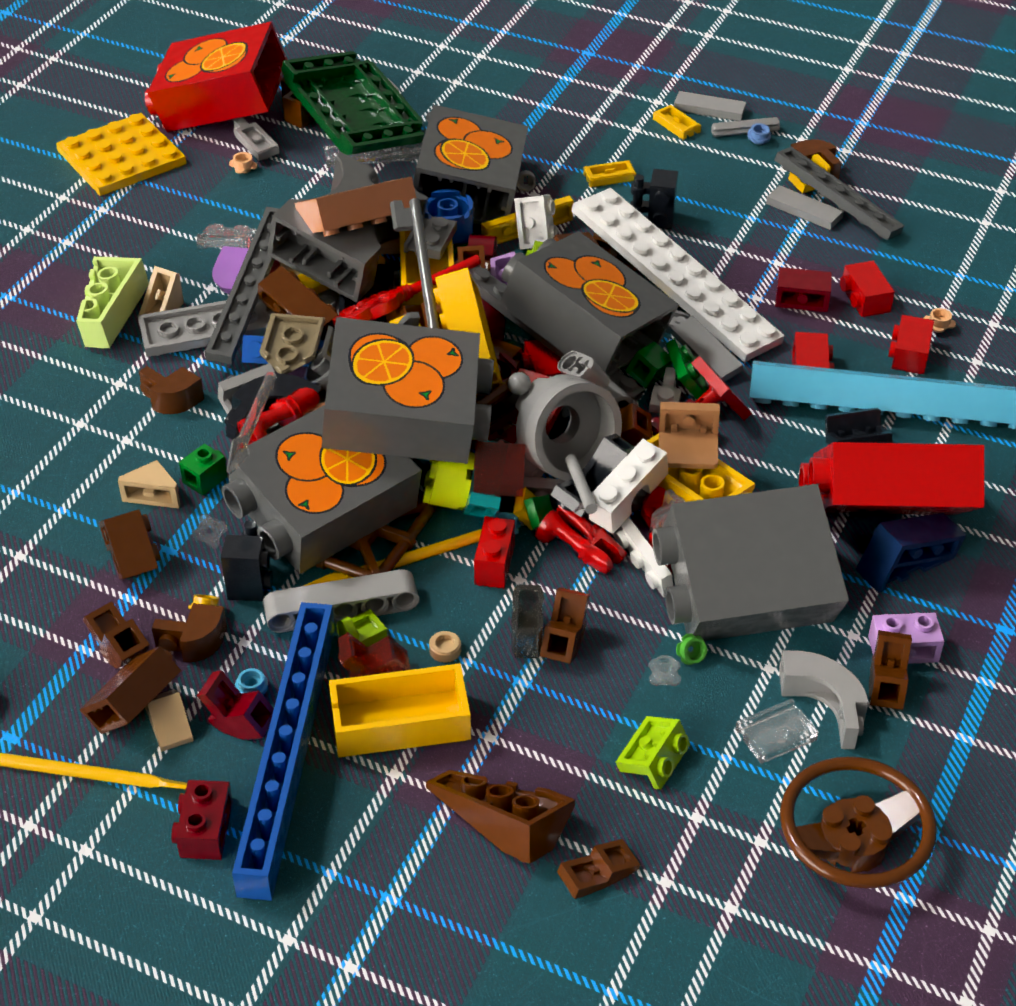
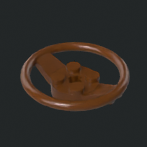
(857, 829)

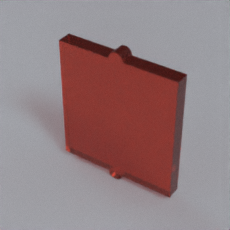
(499, 468)

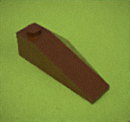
(511, 818)

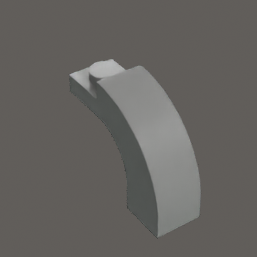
(829, 682)

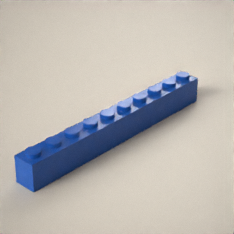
(284, 754)

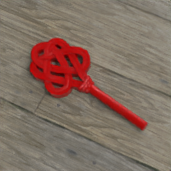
(390, 300)

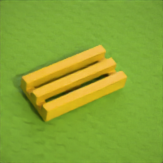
(676, 122)
(609, 173)

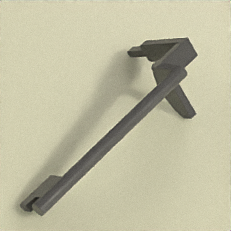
(411, 220)

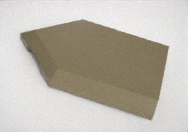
(291, 341)

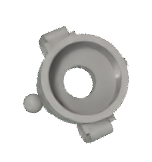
(591, 411)

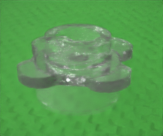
(206, 522)
(664, 671)

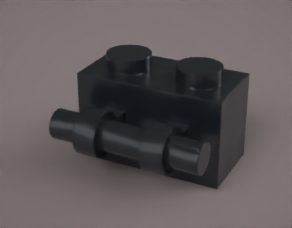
(661, 199)
(246, 565)

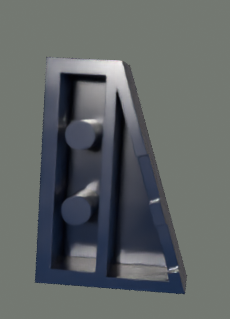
(907, 546)

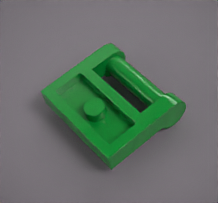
(686, 372)

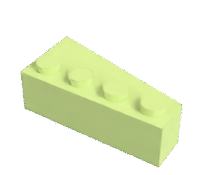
(110, 298)

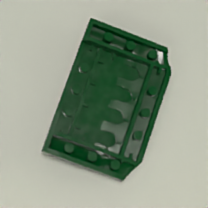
(353, 102)

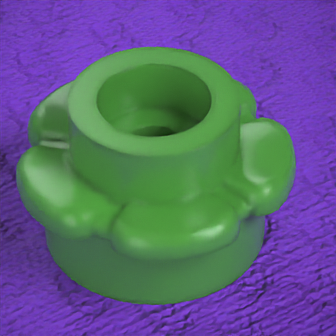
(698, 652)

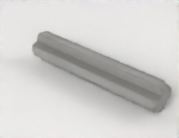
(742, 127)

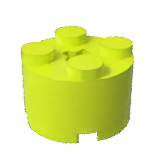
(448, 483)

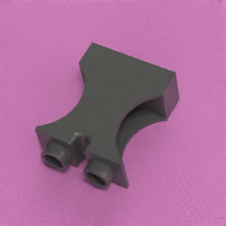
(342, 260)

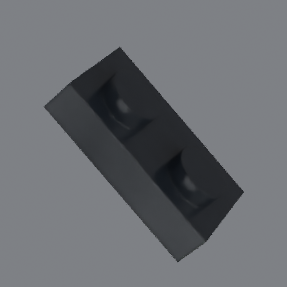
(856, 427)

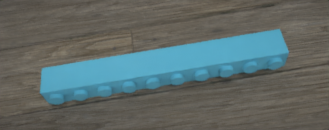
(886, 392)

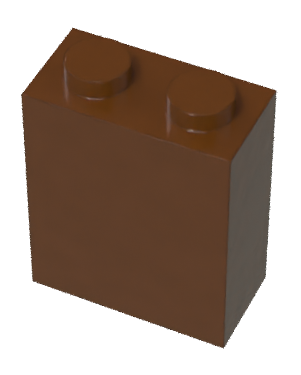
(131, 690)

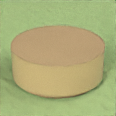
(445, 646)

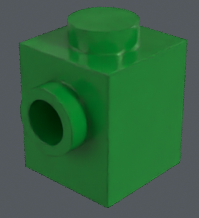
(649, 365)
(203, 469)

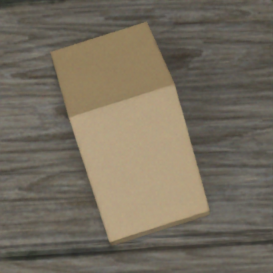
(162, 292)
(149, 486)
(169, 720)

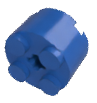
(452, 206)

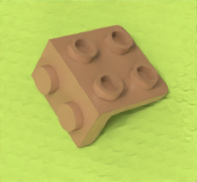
(689, 434)

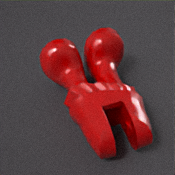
(284, 411)
(596, 551)

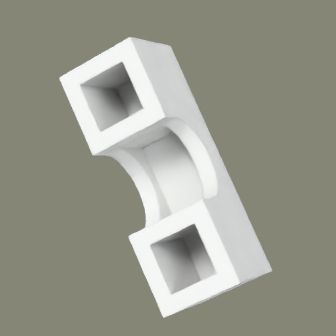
(640, 469)

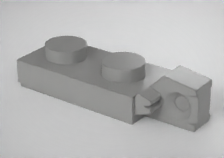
(255, 139)

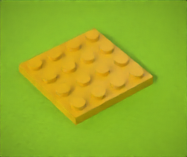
(121, 153)

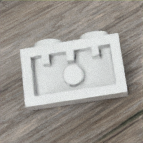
(535, 219)

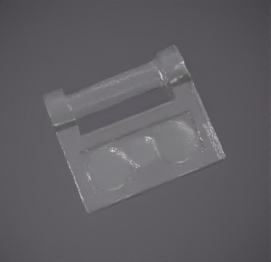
(218, 236)

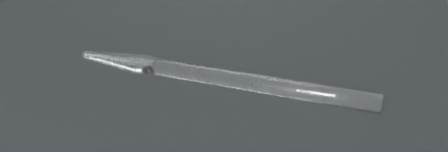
(239, 445)

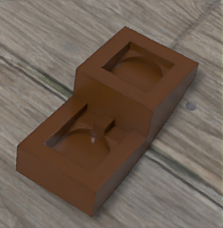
(600, 869)

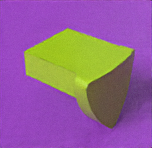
(364, 627)

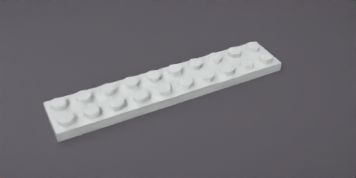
(678, 274)

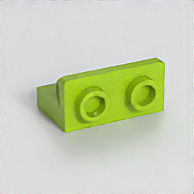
(655, 750)

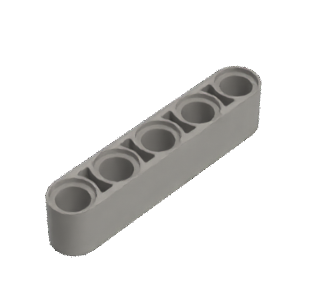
(380, 592)

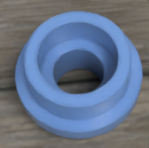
(759, 134)

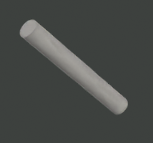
(581, 484)

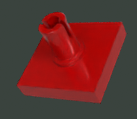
(718, 390)

